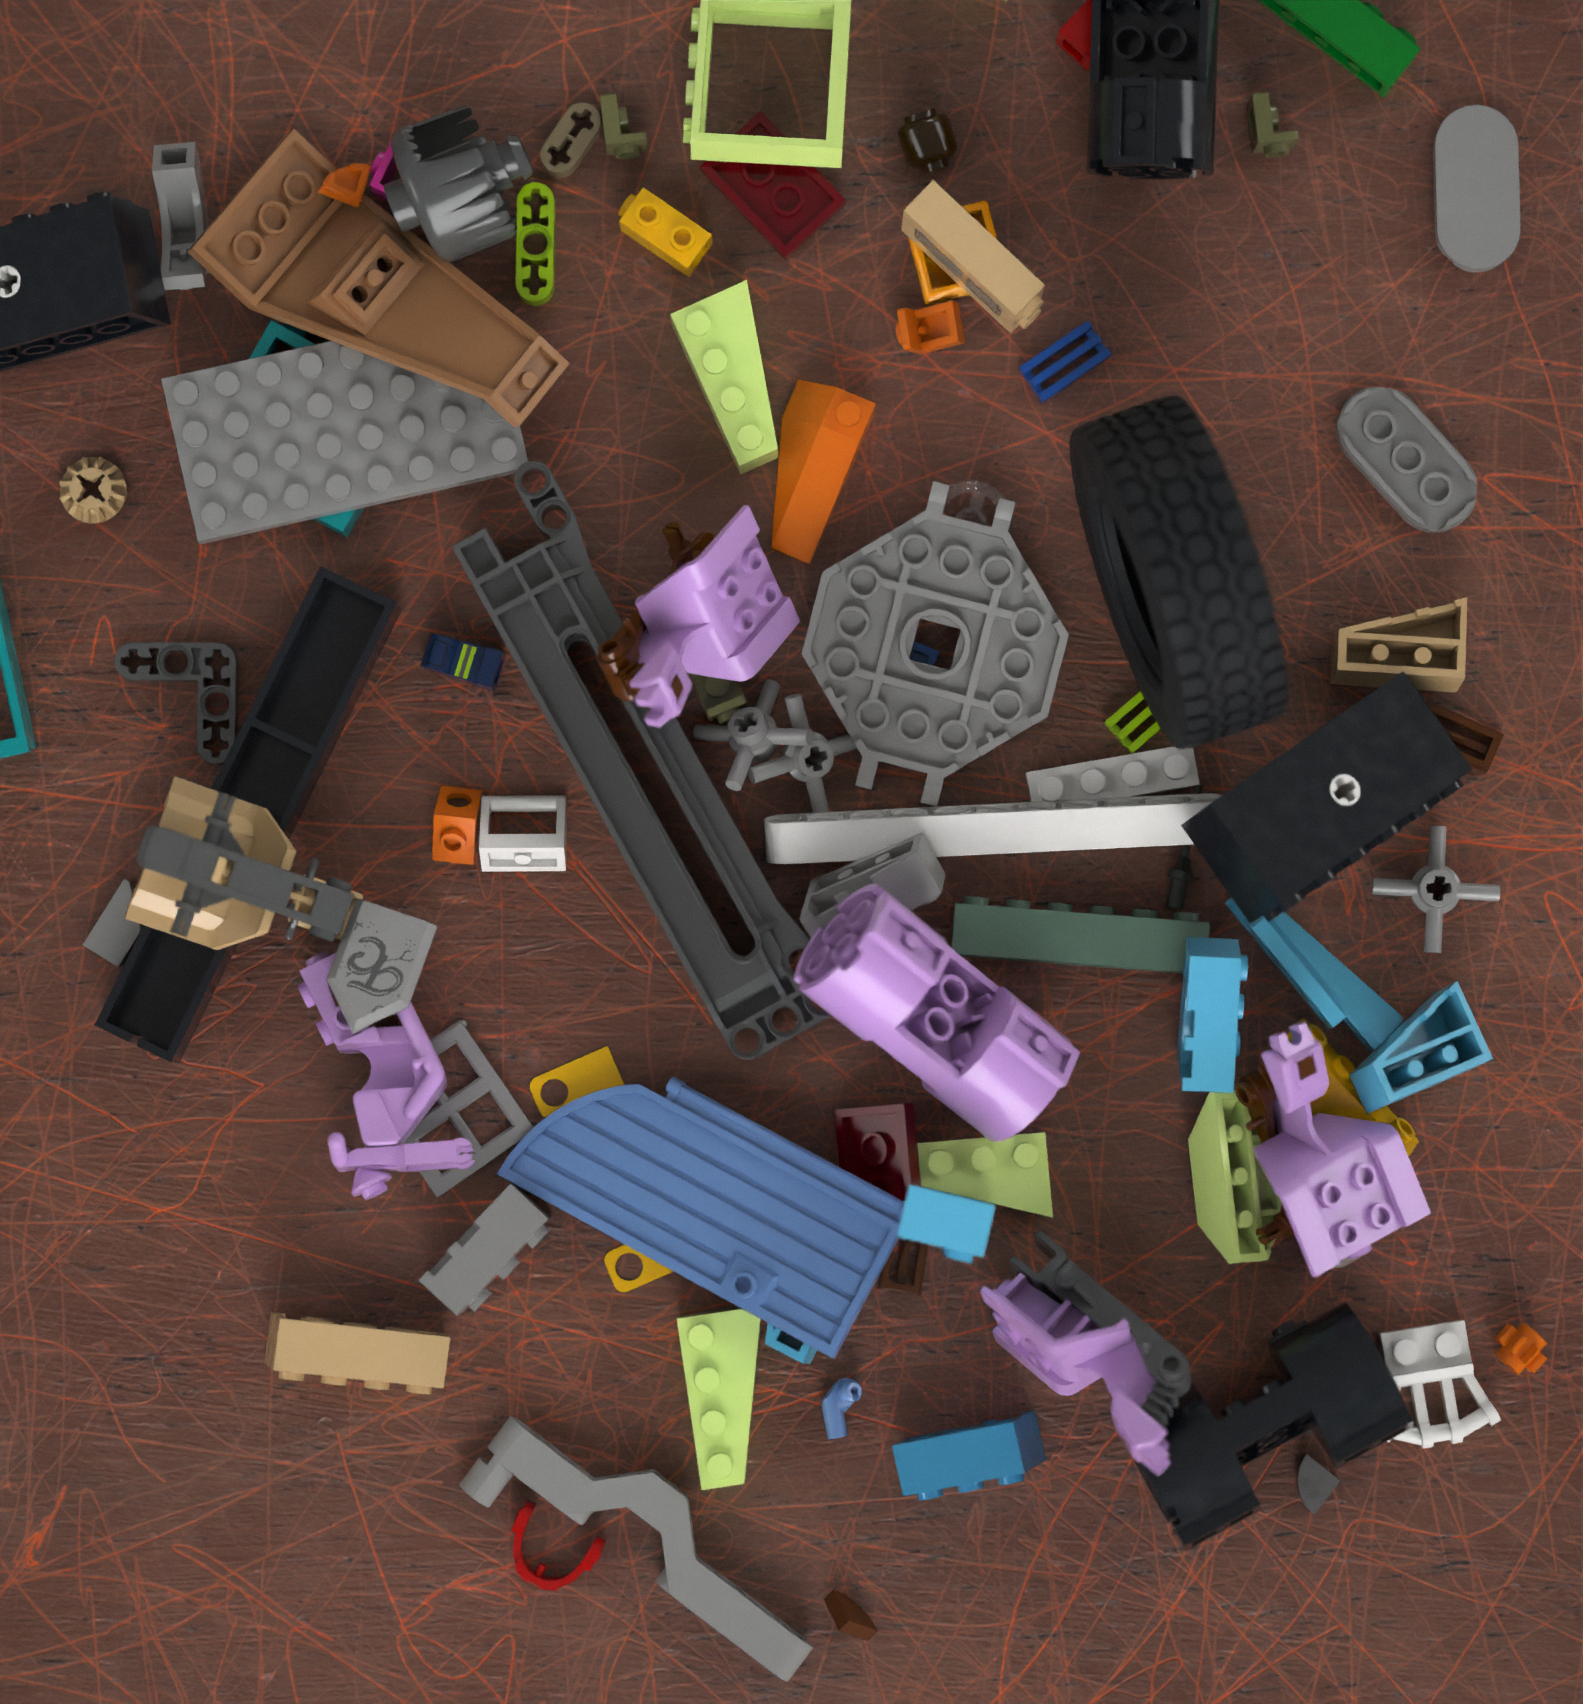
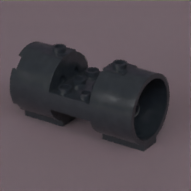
(1152, 88)
(1330, 1387)

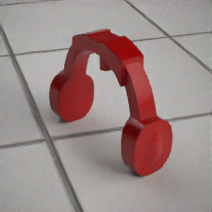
(527, 1573)

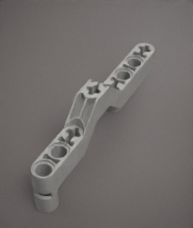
(663, 1506)

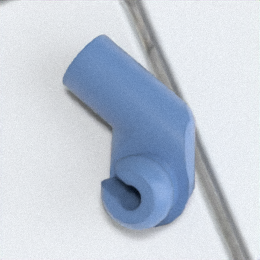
(836, 1403)

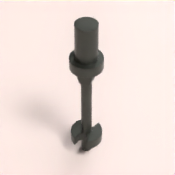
(1180, 874)

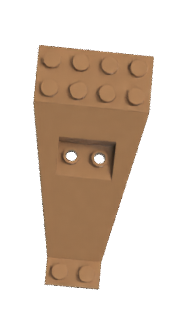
(304, 254)

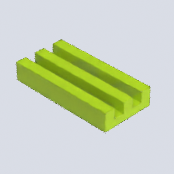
(1122, 734)

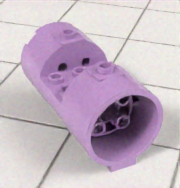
(935, 1014)

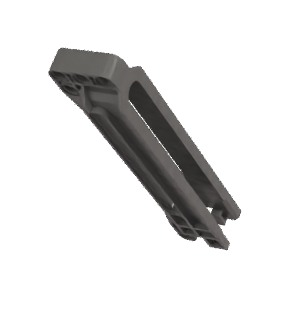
(542, 609)

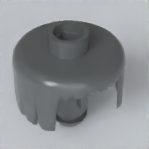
(455, 183)

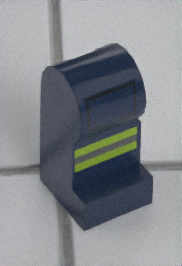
(463, 661)

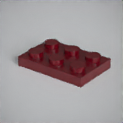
(777, 200)
(880, 1146)

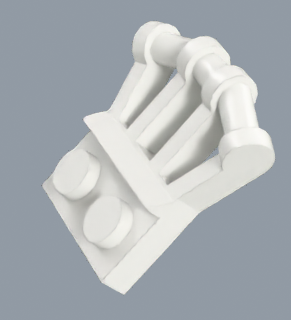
(1433, 1355)

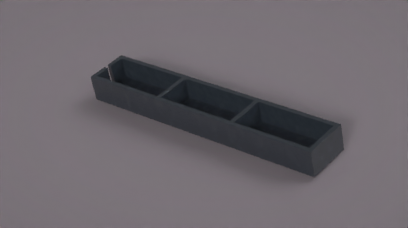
(271, 766)

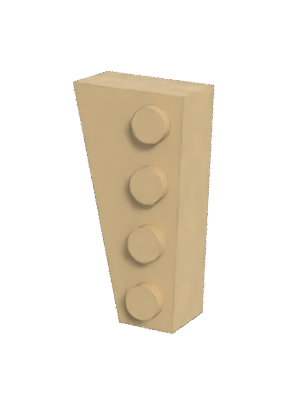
(356, 1353)

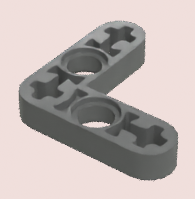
(196, 672)

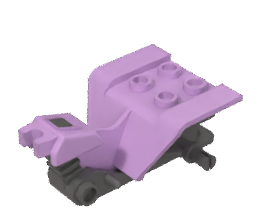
(1077, 1333)

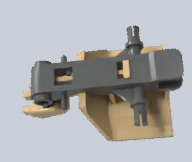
(223, 871)

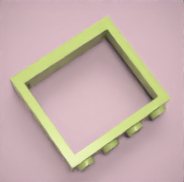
(810, 14)

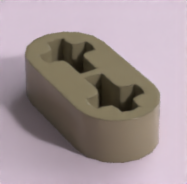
(563, 134)

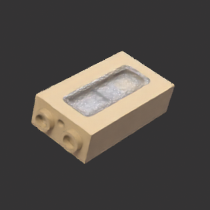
(973, 258)

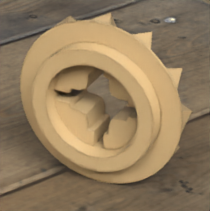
(112, 489)

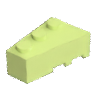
(999, 1172)

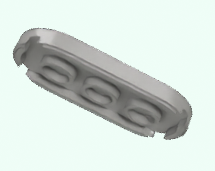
(1476, 188)
(1406, 459)

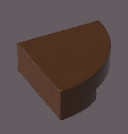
(849, 1616)

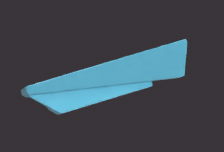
(1322, 979)

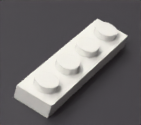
(1116, 776)

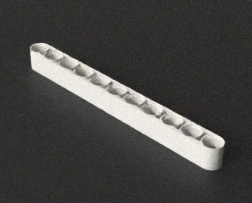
(985, 828)

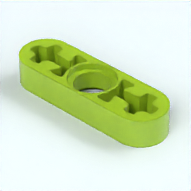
(546, 213)

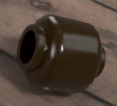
(927, 140)

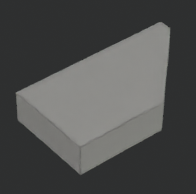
(112, 934)

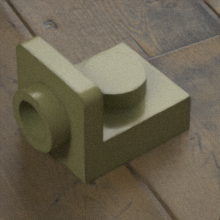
(616, 121)
(1262, 121)
(719, 697)

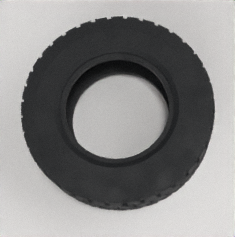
(1179, 571)

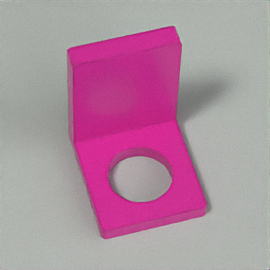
(383, 170)

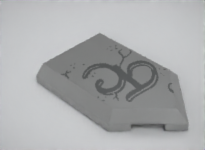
(378, 963)

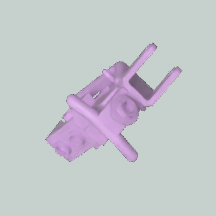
(397, 1096)

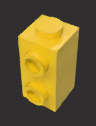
(664, 231)

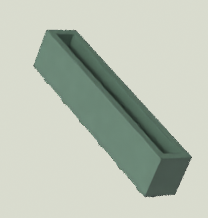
(1073, 937)

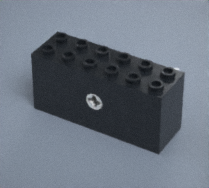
(77, 279)
(1328, 800)

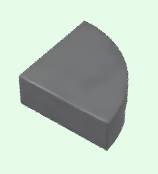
(1314, 1483)

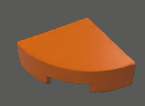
(346, 183)

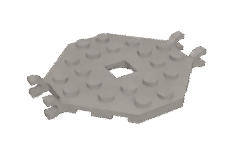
(952, 577)

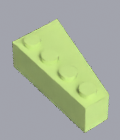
(728, 365)
(720, 1378)

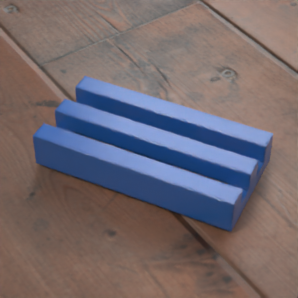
(1094, 341)

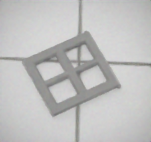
(450, 1107)

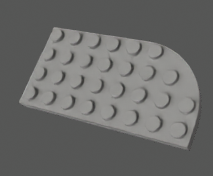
(324, 437)

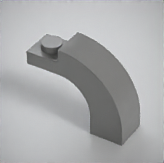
(182, 213)

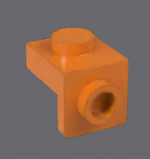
(930, 327)

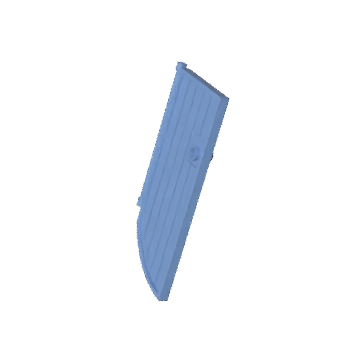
(717, 1203)

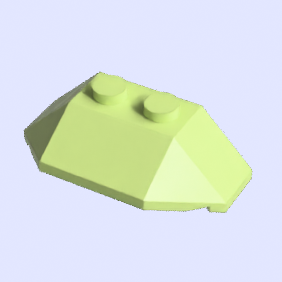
(1229, 1181)

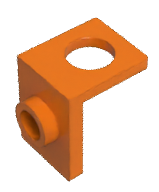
(455, 826)

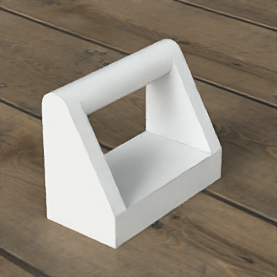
(523, 851)

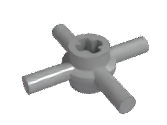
(753, 735)
(795, 756)
(1424, 901)

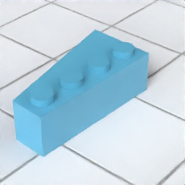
(947, 1221)

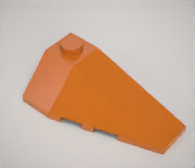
(816, 452)

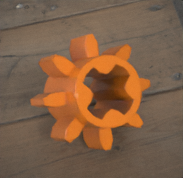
(1520, 1348)

